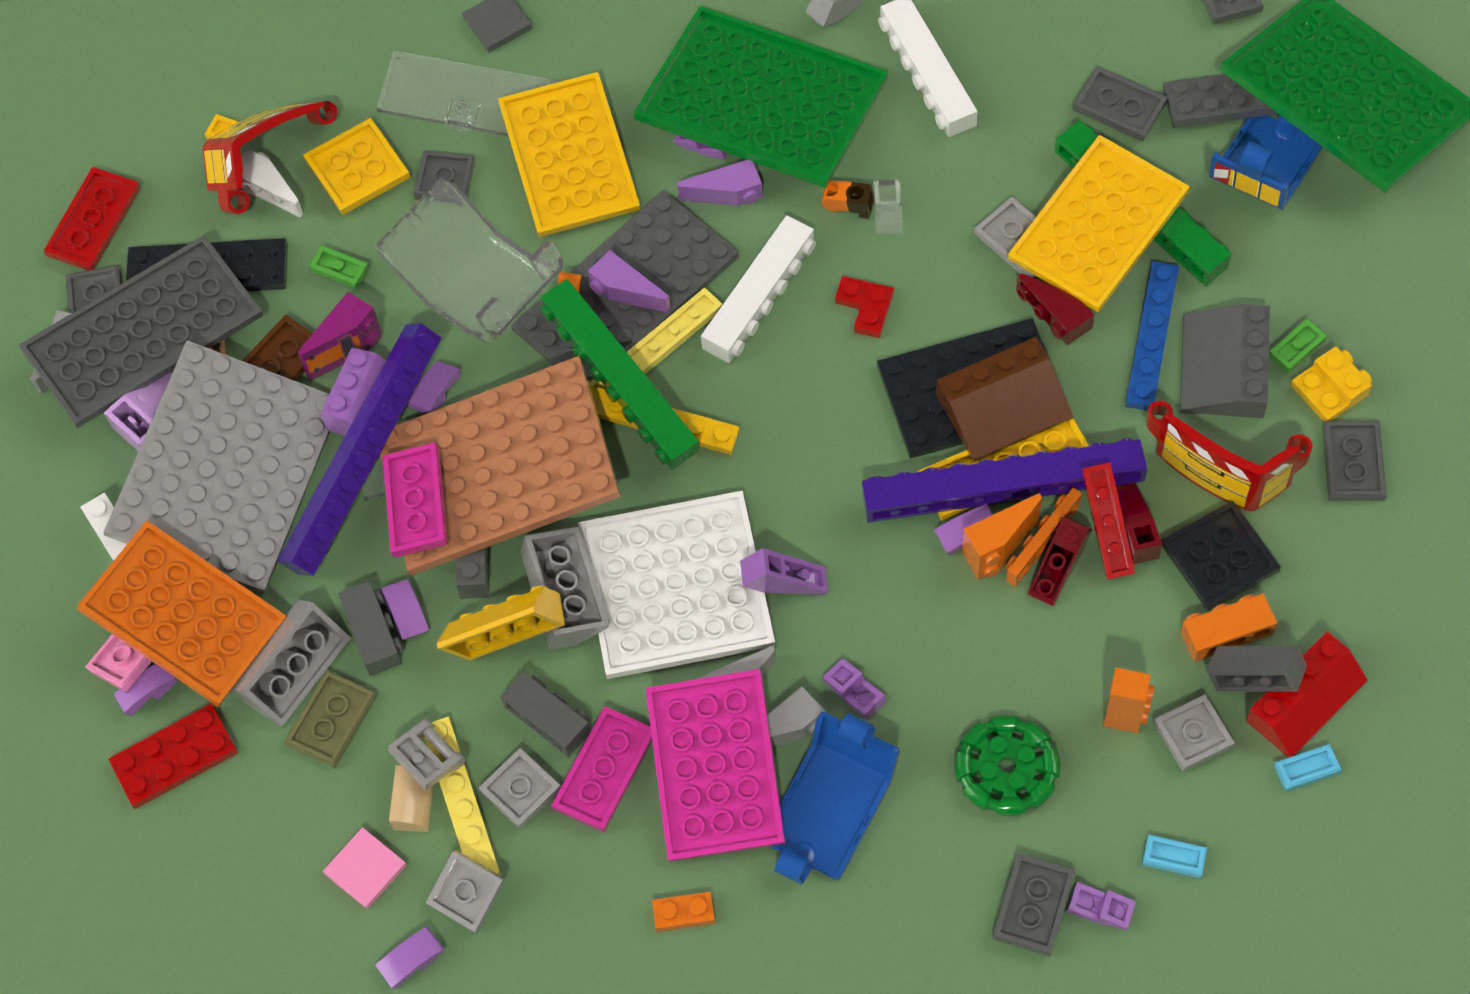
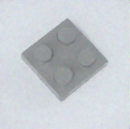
(1193, 733)
(519, 788)
(465, 891)

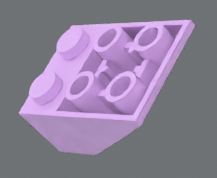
(135, 410)

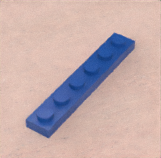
(1152, 335)

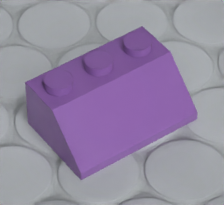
(350, 389)

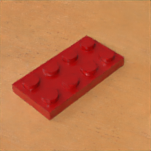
(92, 219)
(172, 756)

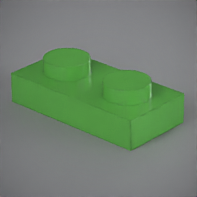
(339, 267)
(1297, 346)

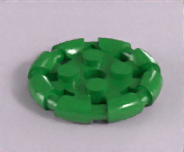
(1007, 748)

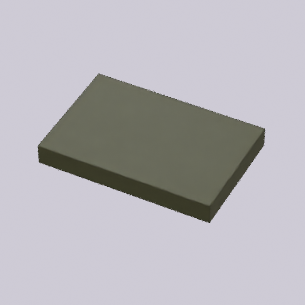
(330, 719)

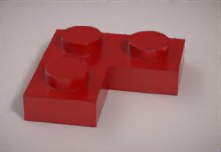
(871, 300)

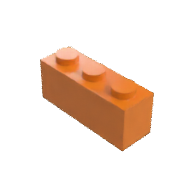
(1228, 626)
(1129, 700)

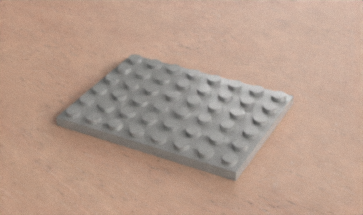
(224, 463)

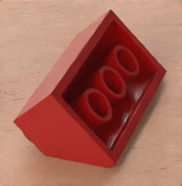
(1327, 685)

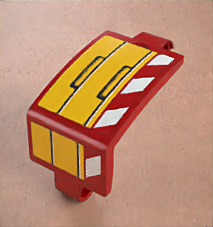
(223, 150)
(1219, 469)

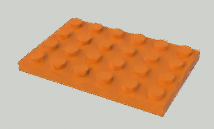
(181, 613)

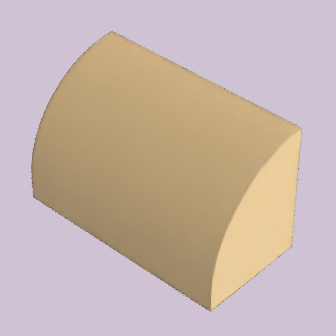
(409, 803)

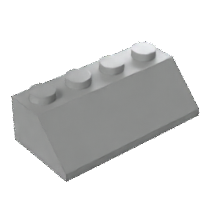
(562, 564)
(291, 662)

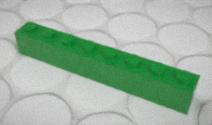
(1179, 237)
(619, 375)

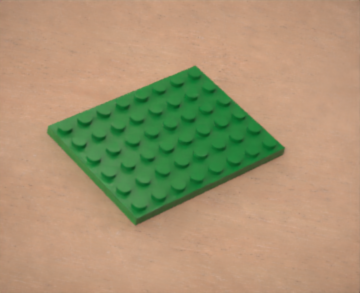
(1350, 90)
(761, 96)

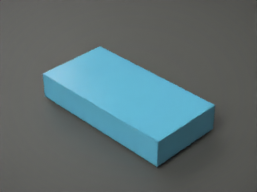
(1307, 767)
(1174, 856)

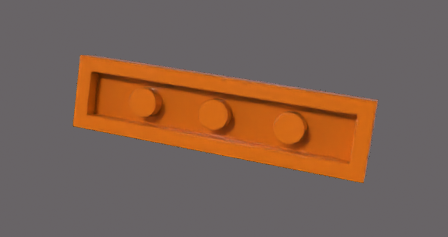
(1036, 545)

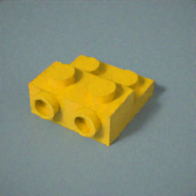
(1332, 384)

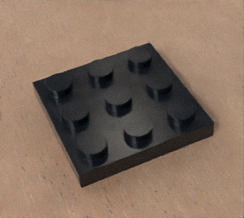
(1220, 555)

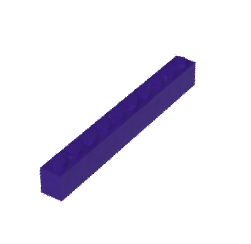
(359, 449)
(998, 480)

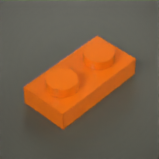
(683, 911)

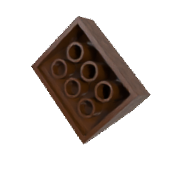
(1003, 399)

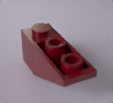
(1060, 310)
(1139, 525)
(1060, 560)

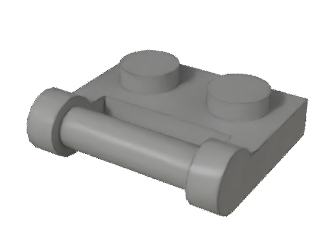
(420, 760)

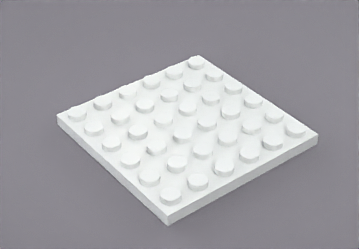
(676, 585)

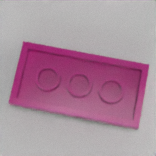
(415, 500)
(603, 769)

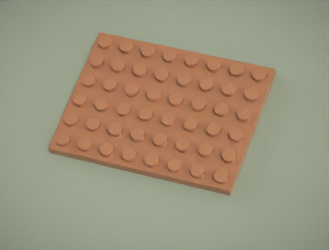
(513, 459)

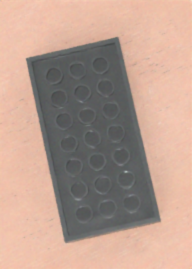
(663, 246)
(139, 330)

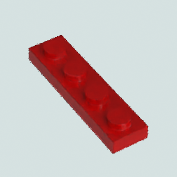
(1108, 520)

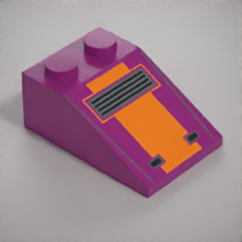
(347, 326)

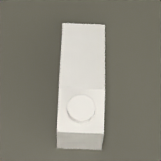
(265, 182)

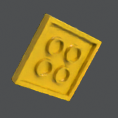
(356, 166)

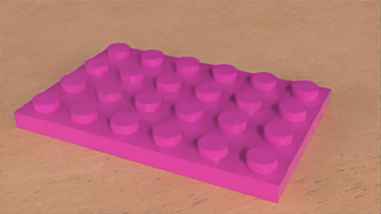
(715, 765)

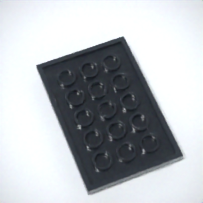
(913, 377)

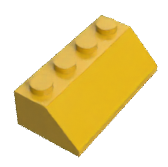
(503, 624)

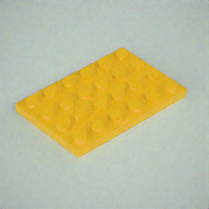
(568, 154)
(1098, 223)

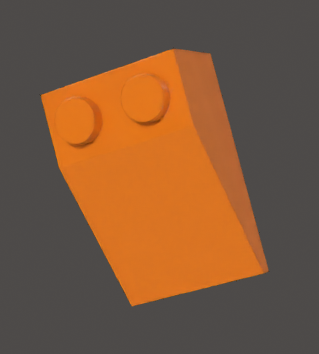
(995, 539)

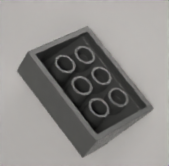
(1226, 361)

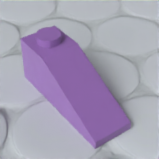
(727, 185)
(625, 285)
(780, 573)

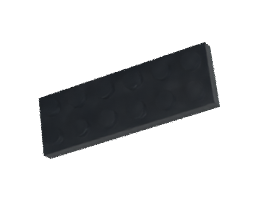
(255, 263)

